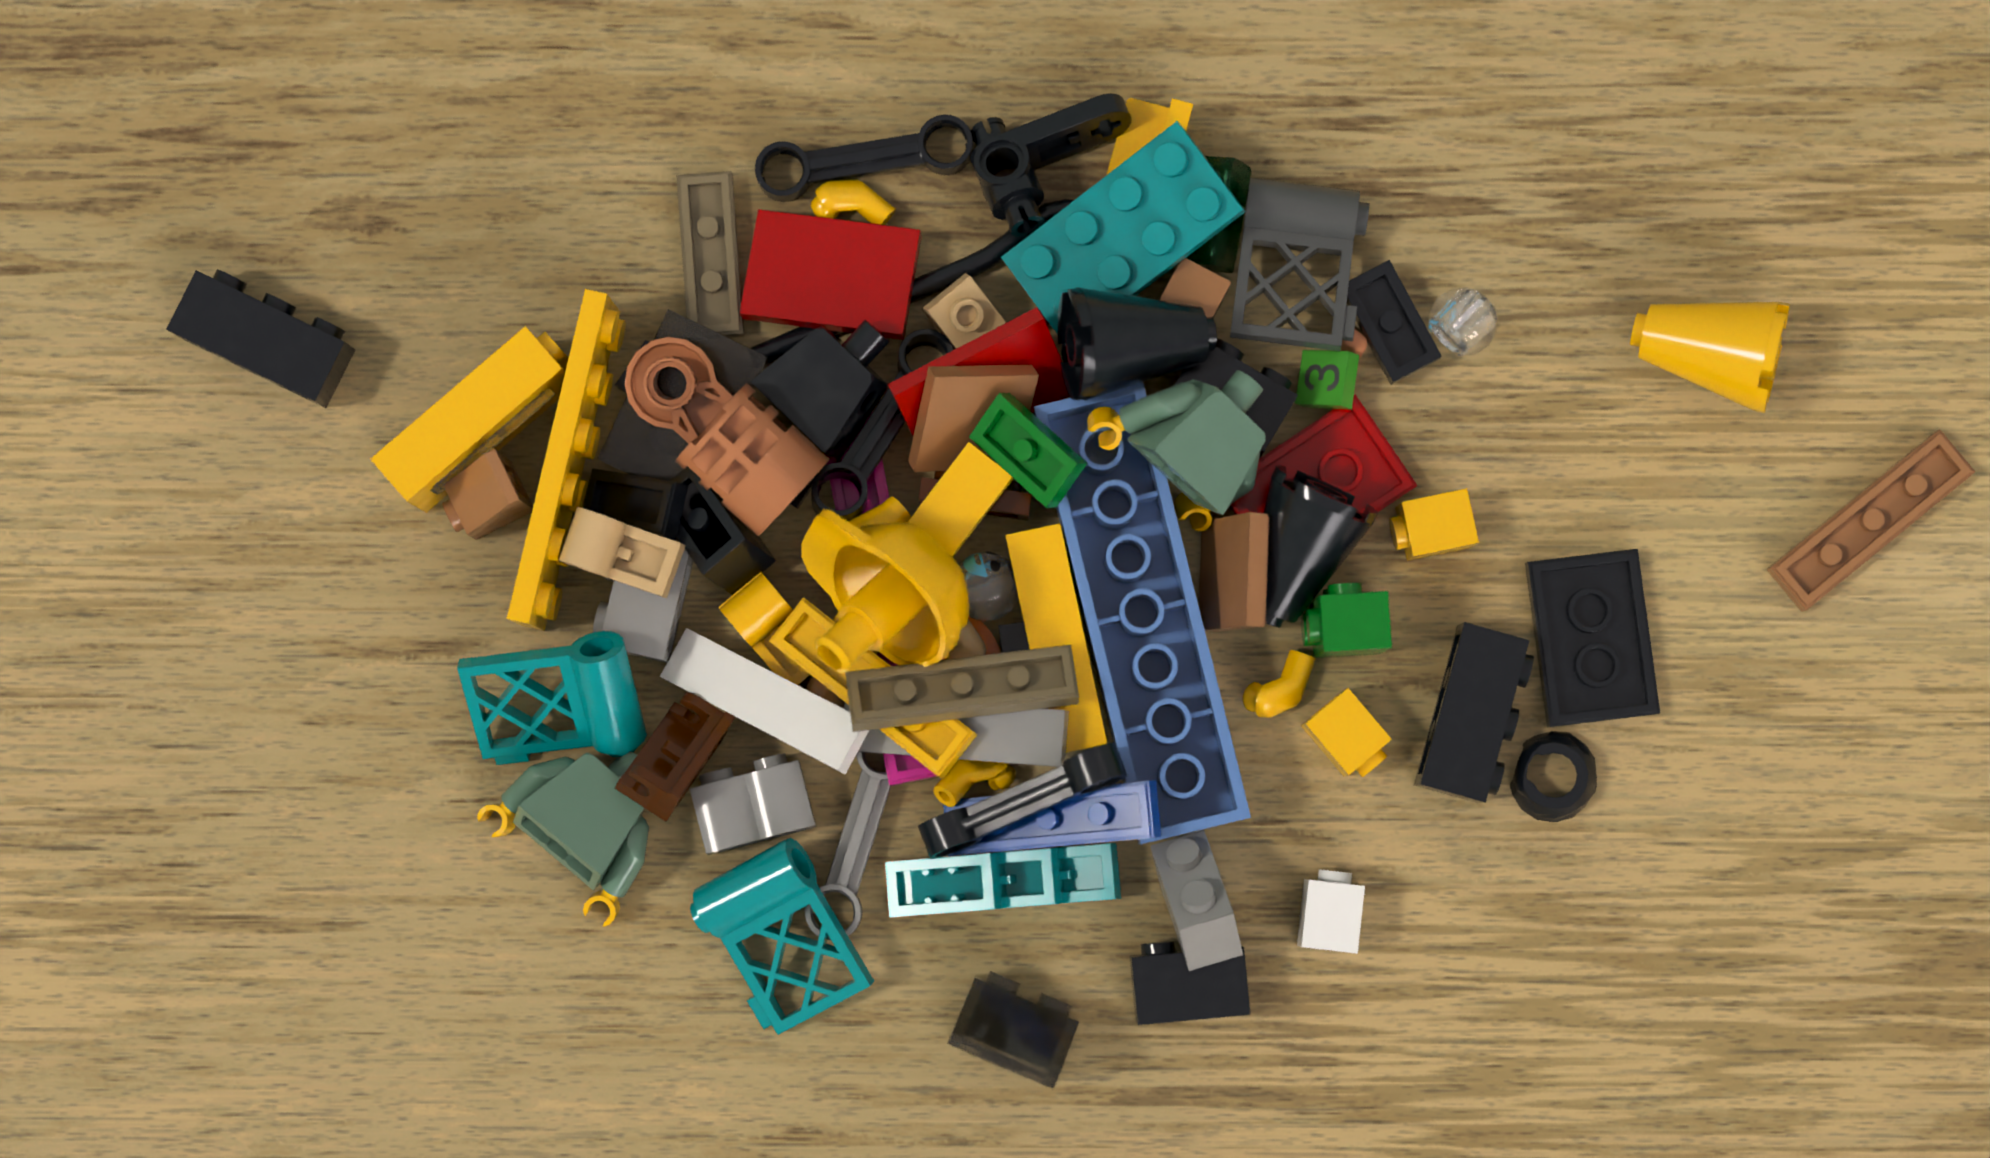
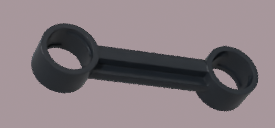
(864, 158)
(876, 433)
(1075, 777)

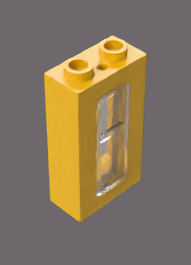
(474, 417)

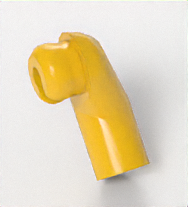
(851, 196)

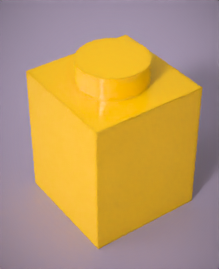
(1434, 525)
(1348, 734)

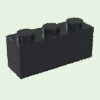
(262, 336)
(1474, 713)

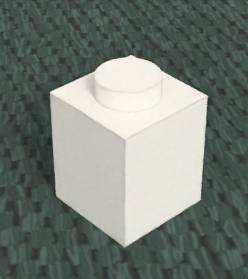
(1331, 912)

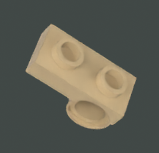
(962, 312)
(621, 552)

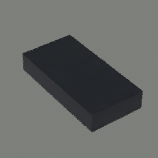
(637, 501)

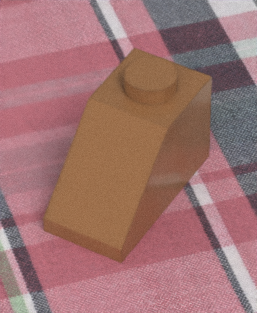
(486, 496)

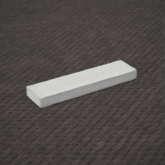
(764, 700)

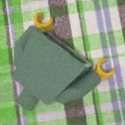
(1195, 440)
(580, 821)

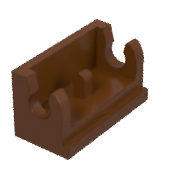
(675, 755)

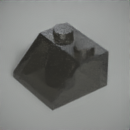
(1014, 1029)

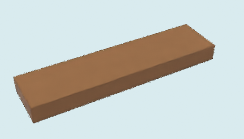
(1870, 520)

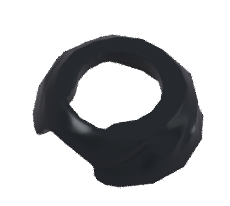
(1563, 807)

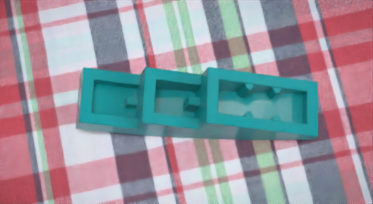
(1003, 880)

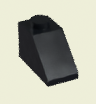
(717, 539)

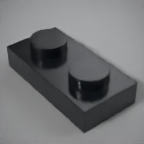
(1391, 323)

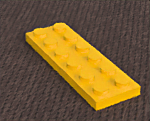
(570, 443)

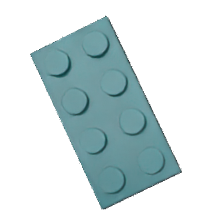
(1127, 225)

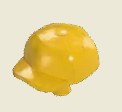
(891, 591)

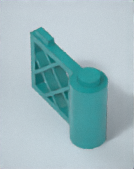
(598, 693)
(753, 899)

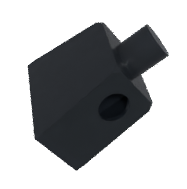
(827, 385)

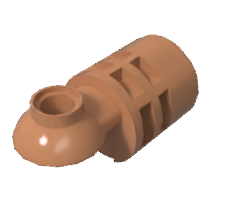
(731, 438)

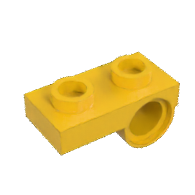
(757, 614)

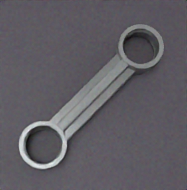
(855, 841)

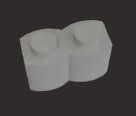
(752, 805)

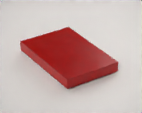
(830, 273)
(1017, 342)
(1341, 450)

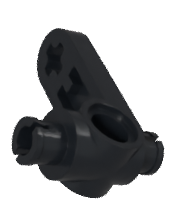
(1036, 146)

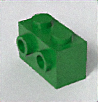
(1347, 622)

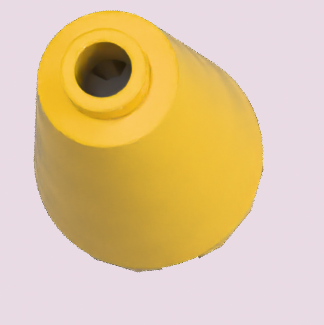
(1716, 345)

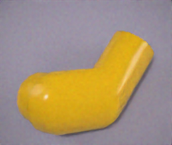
(1283, 692)
(966, 773)

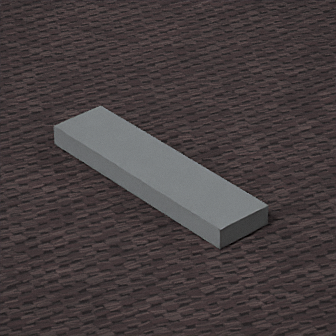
(1013, 738)

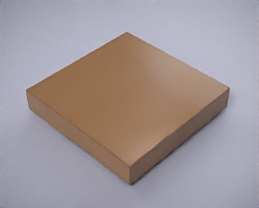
(955, 403)
(1234, 572)

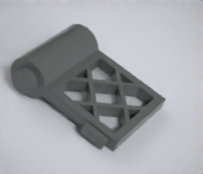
(1308, 221)

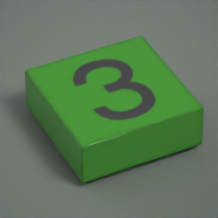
(1327, 379)

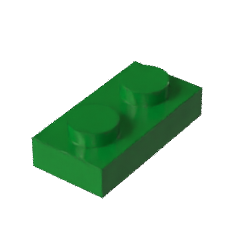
(1028, 450)

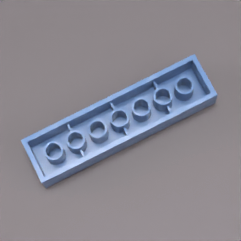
(1145, 624)

